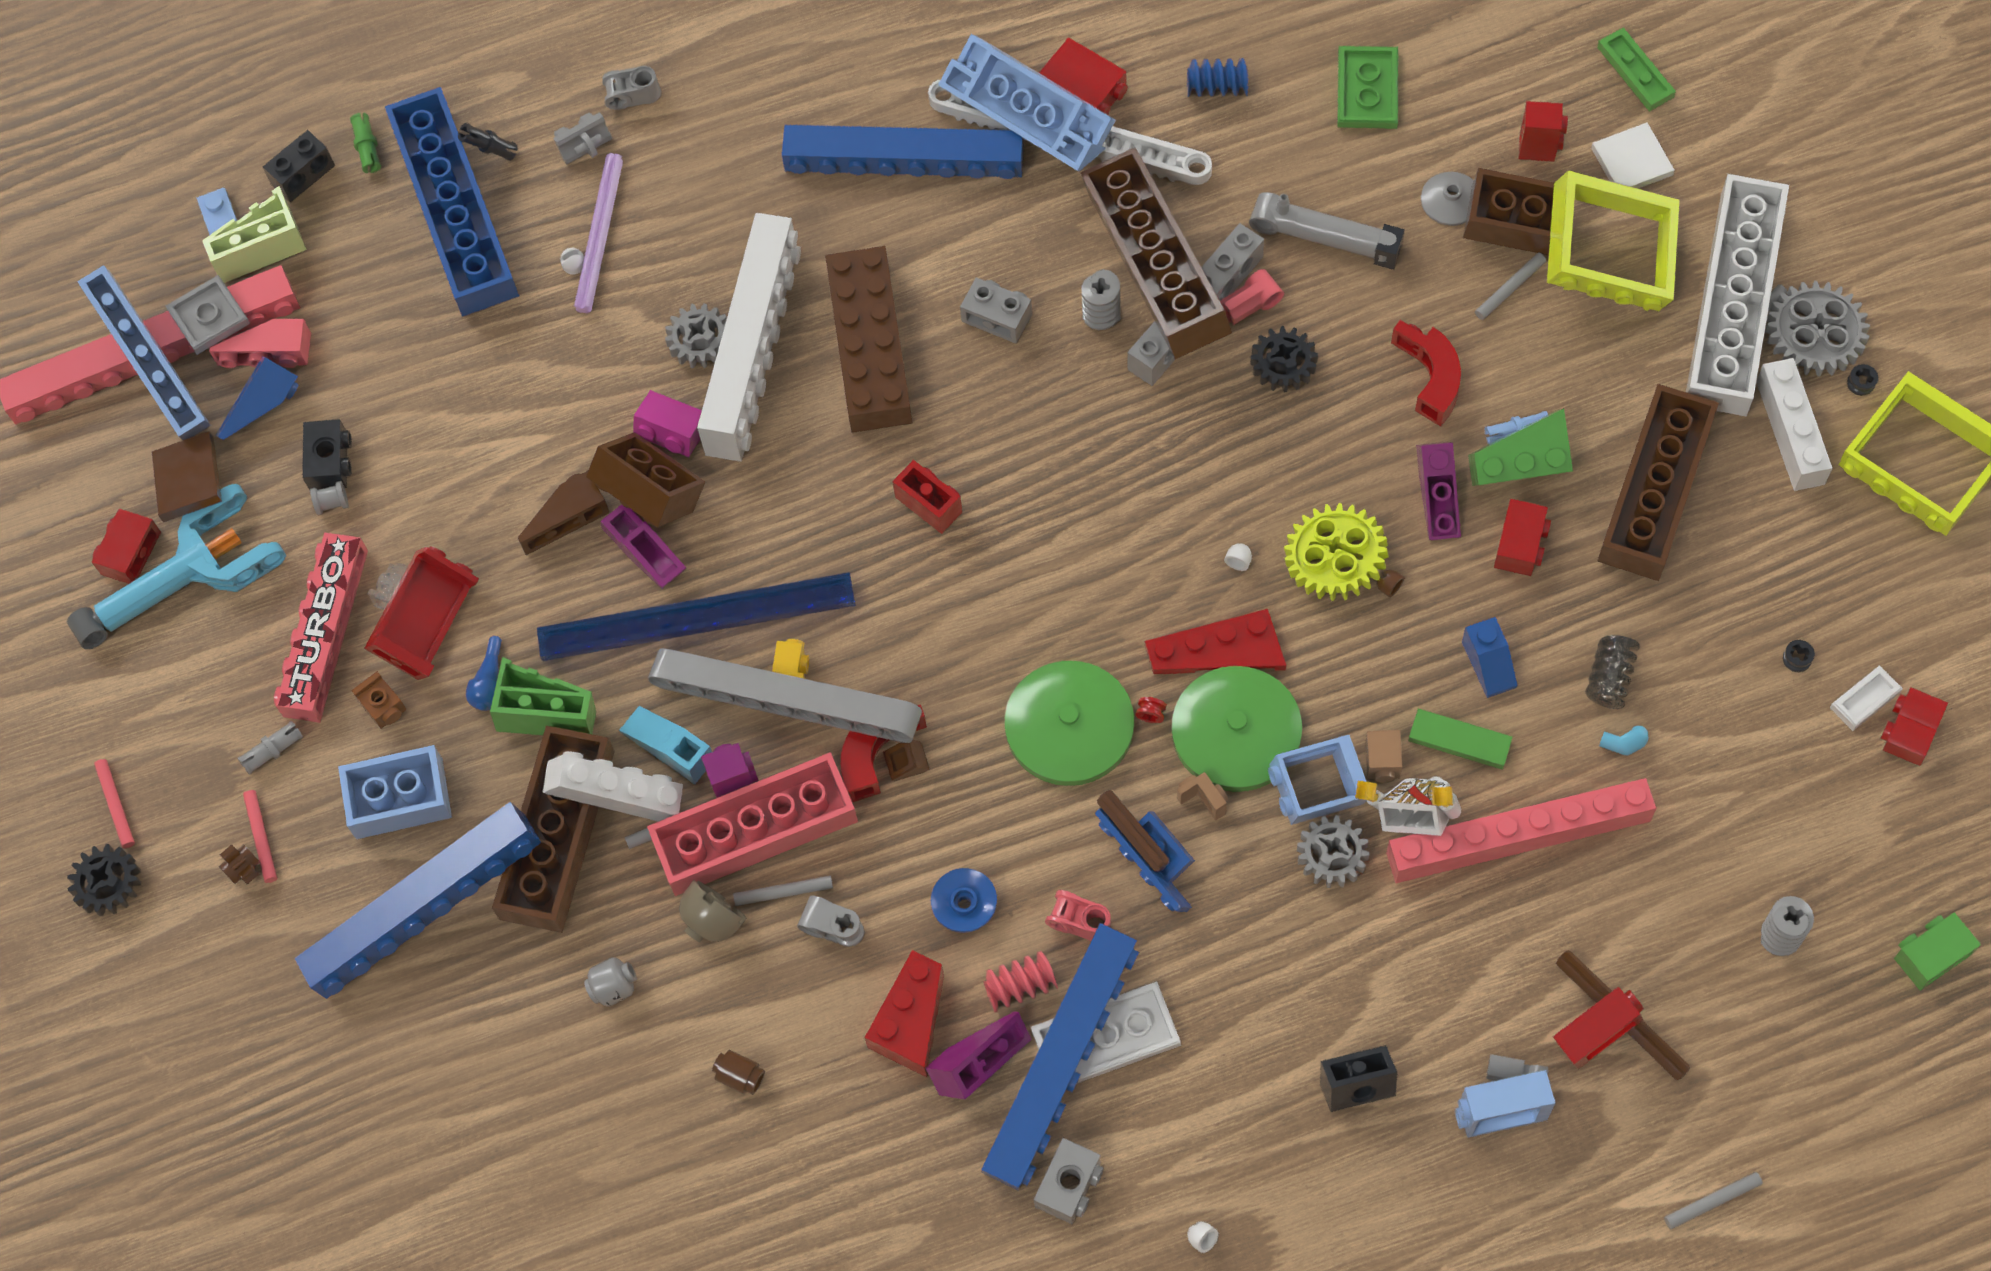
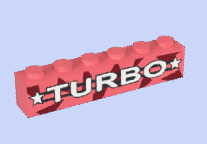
(320, 627)

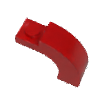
(1443, 366)
(858, 762)

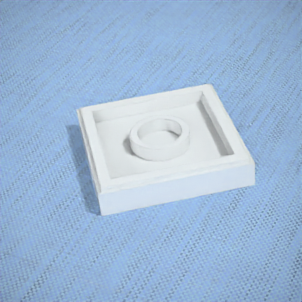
(1633, 157)

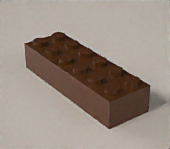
(868, 339)
(1658, 482)
(542, 884)

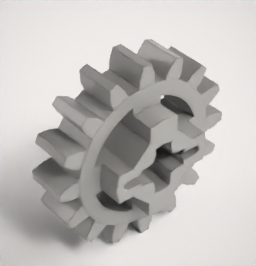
(698, 335)
(1342, 859)

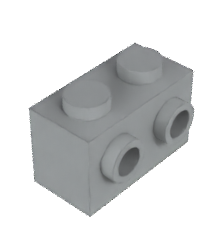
(996, 309)

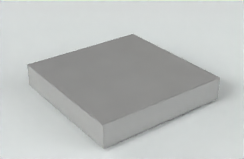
(207, 314)

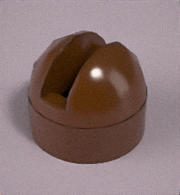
(1391, 582)

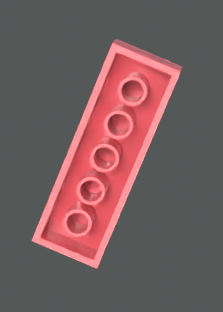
(753, 823)

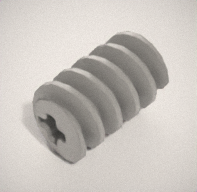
(1101, 300)
(1786, 926)

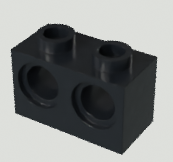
(299, 165)

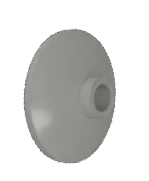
(1440, 205)

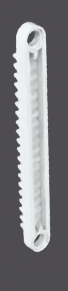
(1158, 155)

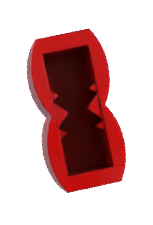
(1914, 725)

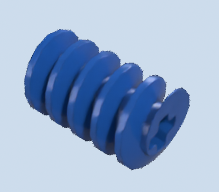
(1217, 77)

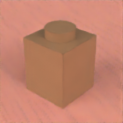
(1383, 755)

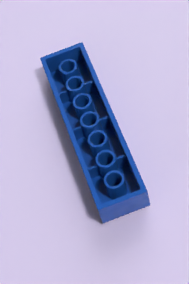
(451, 202)

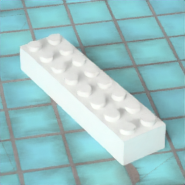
(1737, 293)
(748, 338)

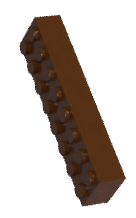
(1156, 253)

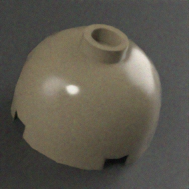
(708, 914)

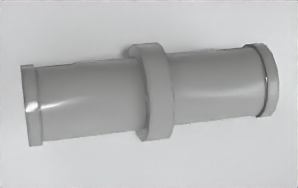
(270, 747)

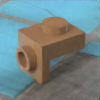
(1212, 796)

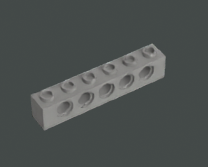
(1225, 272)

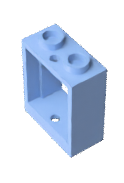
(1348, 768)
(1505, 1104)

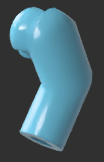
(1627, 743)

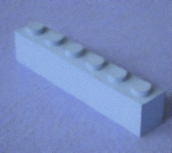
(144, 353)

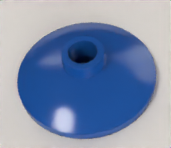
(963, 885)

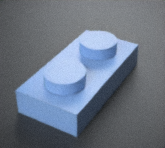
(216, 209)

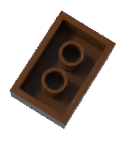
(1510, 211)
(645, 479)

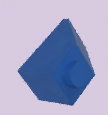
(1490, 657)

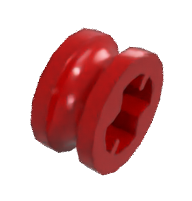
(1151, 710)

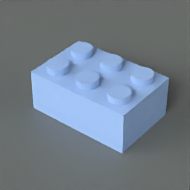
(394, 792)

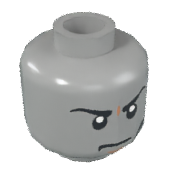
(610, 981)

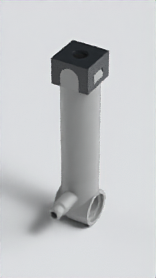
(1276, 214)

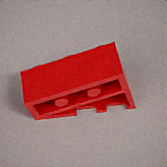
(909, 1014)

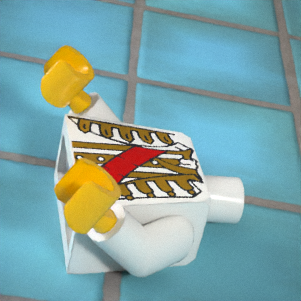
(1413, 805)

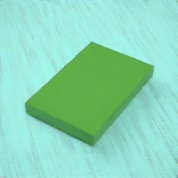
(1367, 87)

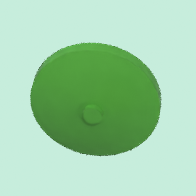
(1069, 723)
(1235, 726)

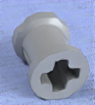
(329, 498)

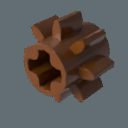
(239, 864)

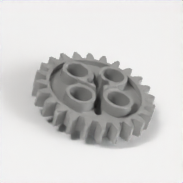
(1817, 328)

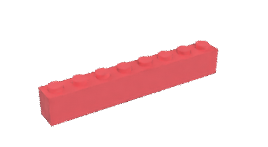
(1521, 830)

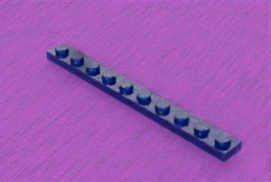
(695, 616)

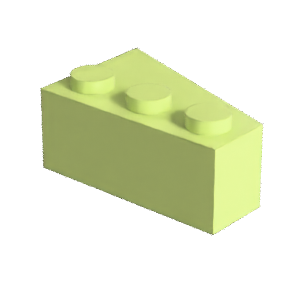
(255, 240)

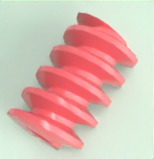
(1019, 980)

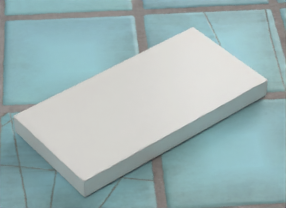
(1134, 1031)

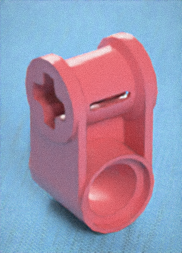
(1076, 915)

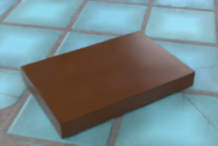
(186, 476)

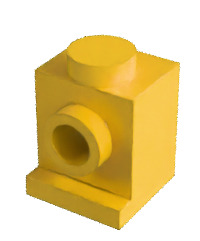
(791, 658)

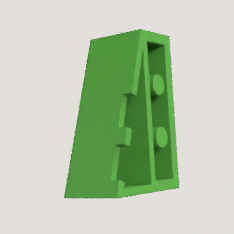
(1527, 453)
(529, 702)

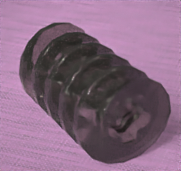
(1611, 671)

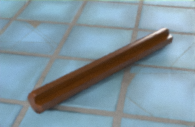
(1642, 1033)

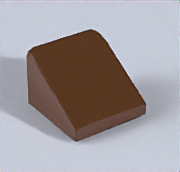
(906, 760)

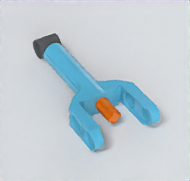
(192, 562)

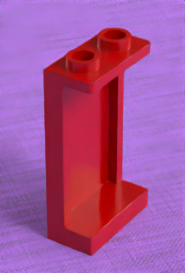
(421, 612)

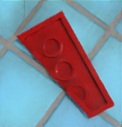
(1236, 641)

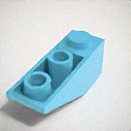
(667, 742)

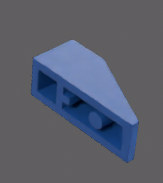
(263, 392)

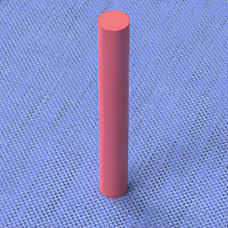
(114, 803)
(260, 836)

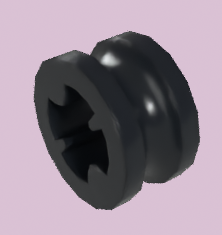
(1871, 380)
(1796, 664)

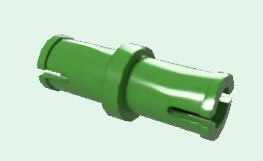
(365, 143)

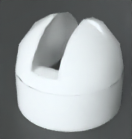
(572, 260)
(1238, 557)
(1202, 1236)

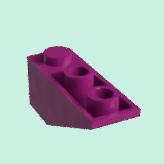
(1439, 489)

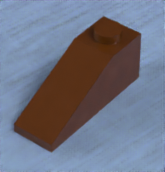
(568, 509)

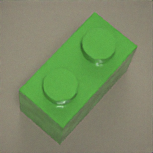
(1936, 950)

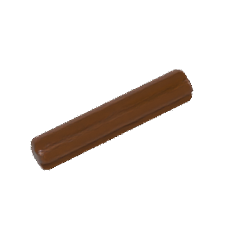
(1133, 831)

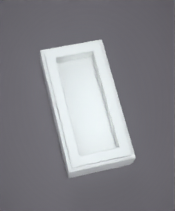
(1866, 698)

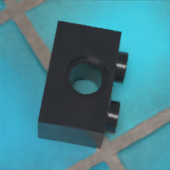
(318, 440)
(1358, 1078)

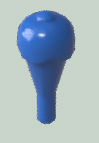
(482, 688)

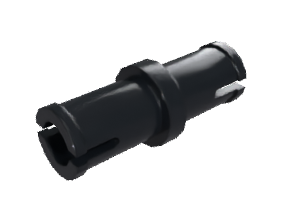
(487, 141)

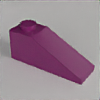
(977, 1057)

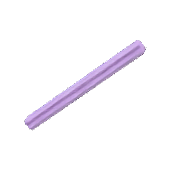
(598, 233)

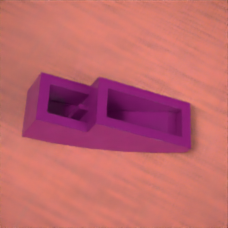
(642, 545)

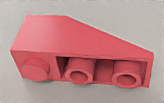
(278, 340)

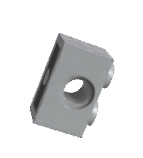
(1068, 1161)

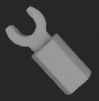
(1504, 1067)

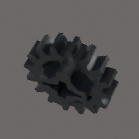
(1282, 361)
(101, 893)

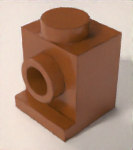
(371, 692)

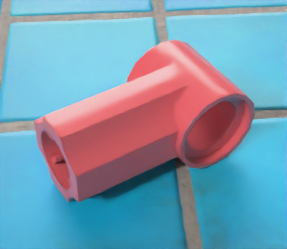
(1257, 293)

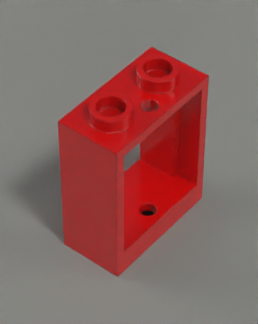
(1600, 1026)

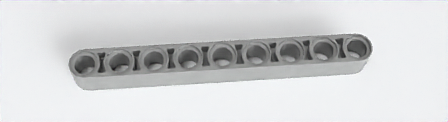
(785, 695)

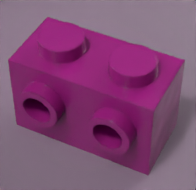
(729, 769)

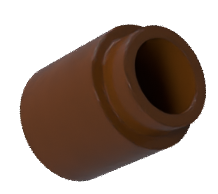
(738, 1072)

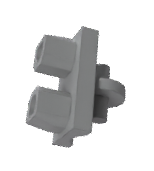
(582, 138)

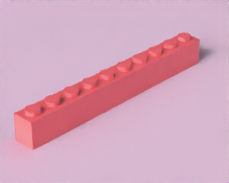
(104, 364)

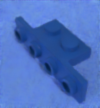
(1177, 854)

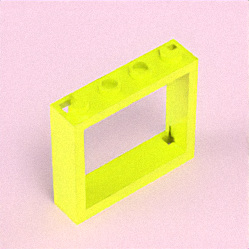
(1621, 198)
(1945, 412)

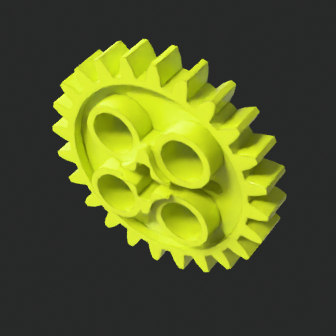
(1336, 552)

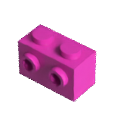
(668, 423)

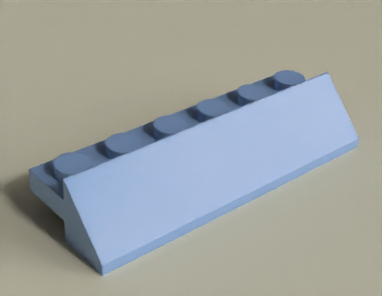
(1027, 103)

